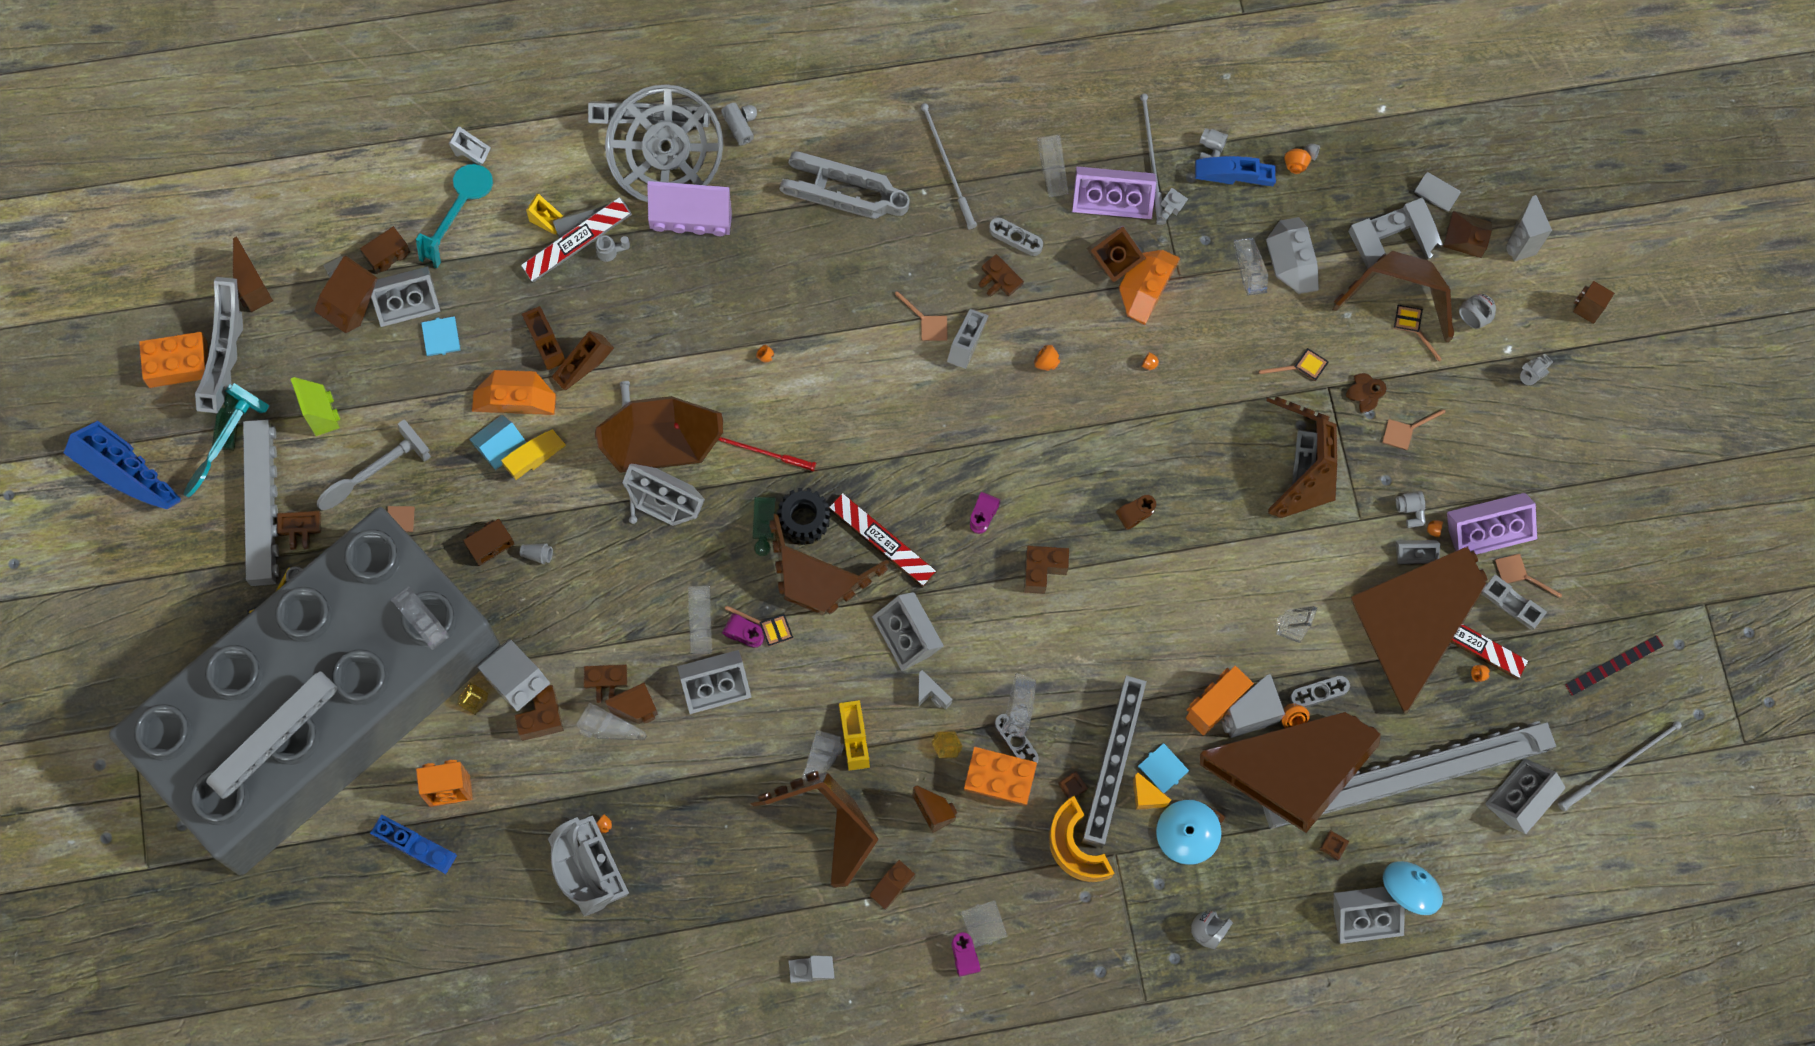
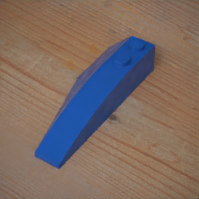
(115, 463)

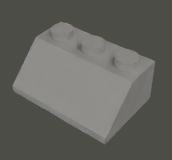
(1529, 232)
(405, 296)
(907, 630)
(714, 681)
(1526, 795)
(1367, 915)

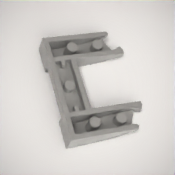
(1413, 215)

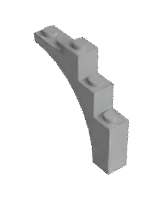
(223, 349)

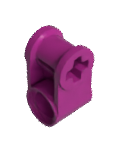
(984, 510)
(740, 630)
(965, 959)

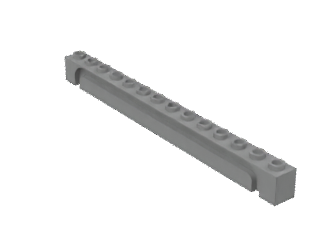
(1438, 767)

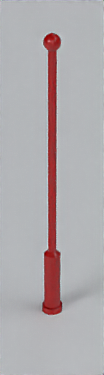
(785, 458)

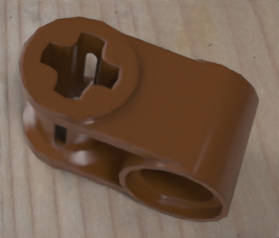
(1134, 513)

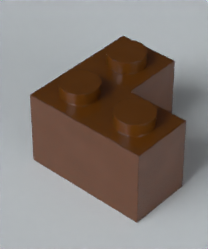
(1041, 562)
(544, 719)

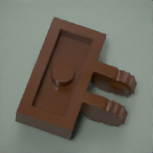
(1002, 275)
(299, 523)
(605, 677)

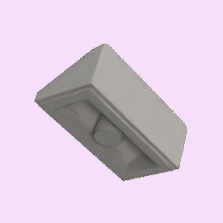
(1437, 192)
(1417, 551)

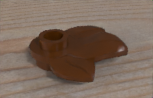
(1363, 391)

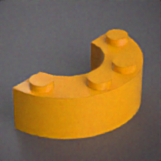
(1067, 854)

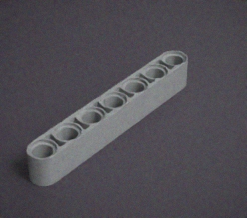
(271, 735)

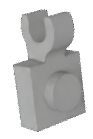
(1173, 203)

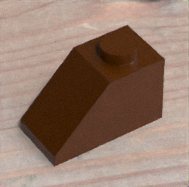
(892, 884)

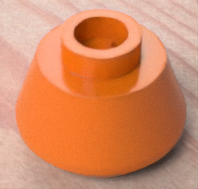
(1297, 160)
(1047, 358)
(1295, 715)

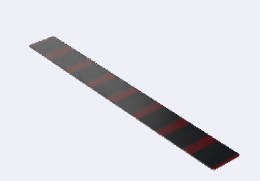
(1614, 665)

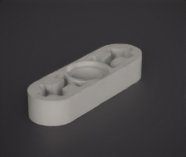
(1031, 238)
(1323, 684)
(1030, 751)

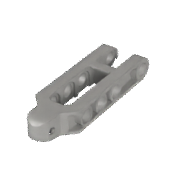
(891, 200)

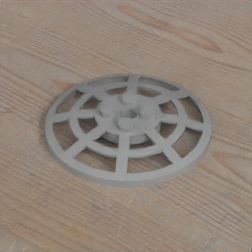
(659, 133)

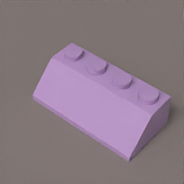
(1114, 192)
(1493, 524)

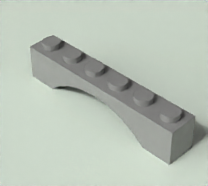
(604, 110)

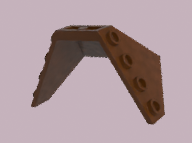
(1415, 271)
(646, 433)
(1318, 483)
(814, 582)
(853, 833)

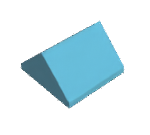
(497, 440)

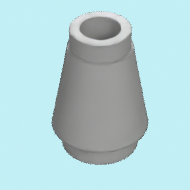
(537, 552)

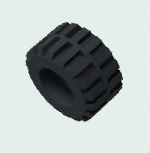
(808, 500)

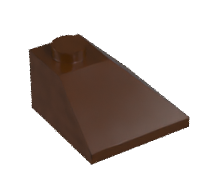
(1468, 234)
(1116, 253)
(633, 705)
(934, 808)

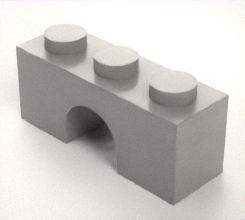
(1514, 604)

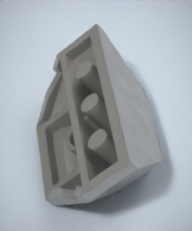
(1293, 255)
(662, 494)

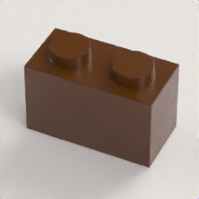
(385, 250)
(1592, 301)
(488, 541)

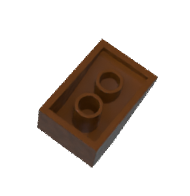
(250, 286)
(346, 295)

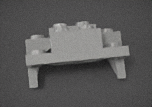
(585, 868)

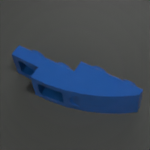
(1235, 168)
(413, 844)

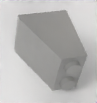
(513, 675)
(1254, 710)

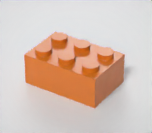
(173, 359)
(1218, 699)
(1000, 776)
(444, 783)

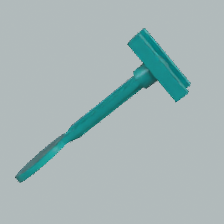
(470, 183)
(245, 401)

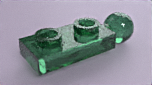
(222, 418)
(763, 512)

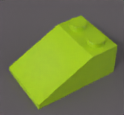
(316, 406)

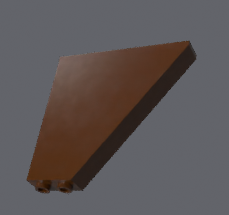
(1418, 617)
(1297, 767)

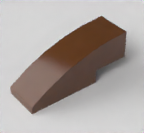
(543, 338)

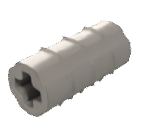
(737, 124)

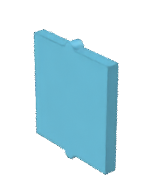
(441, 336)
(1163, 768)

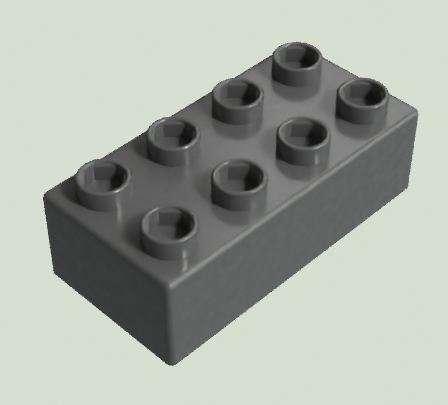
(326, 620)

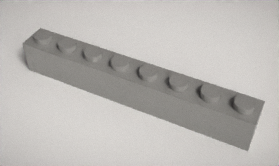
(260, 503)
(1114, 762)

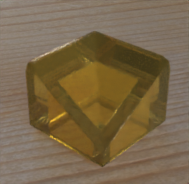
(472, 698)
(947, 744)

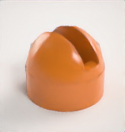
(765, 353)
(1150, 361)
(1434, 528)
(1475, 672)
(604, 824)

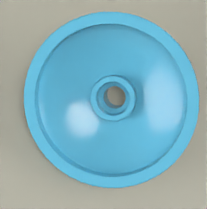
(1185, 847)
(1413, 887)

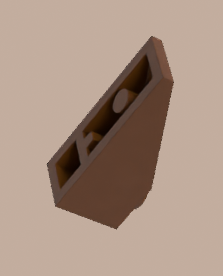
(583, 359)

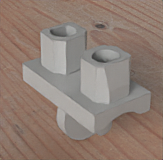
(1535, 370)

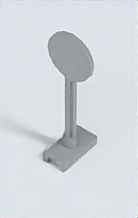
(340, 490)

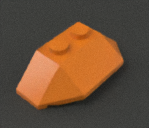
(1146, 283)
(514, 393)

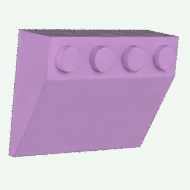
(689, 208)

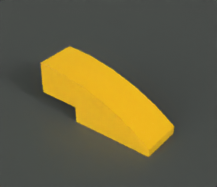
(532, 454)
(854, 735)

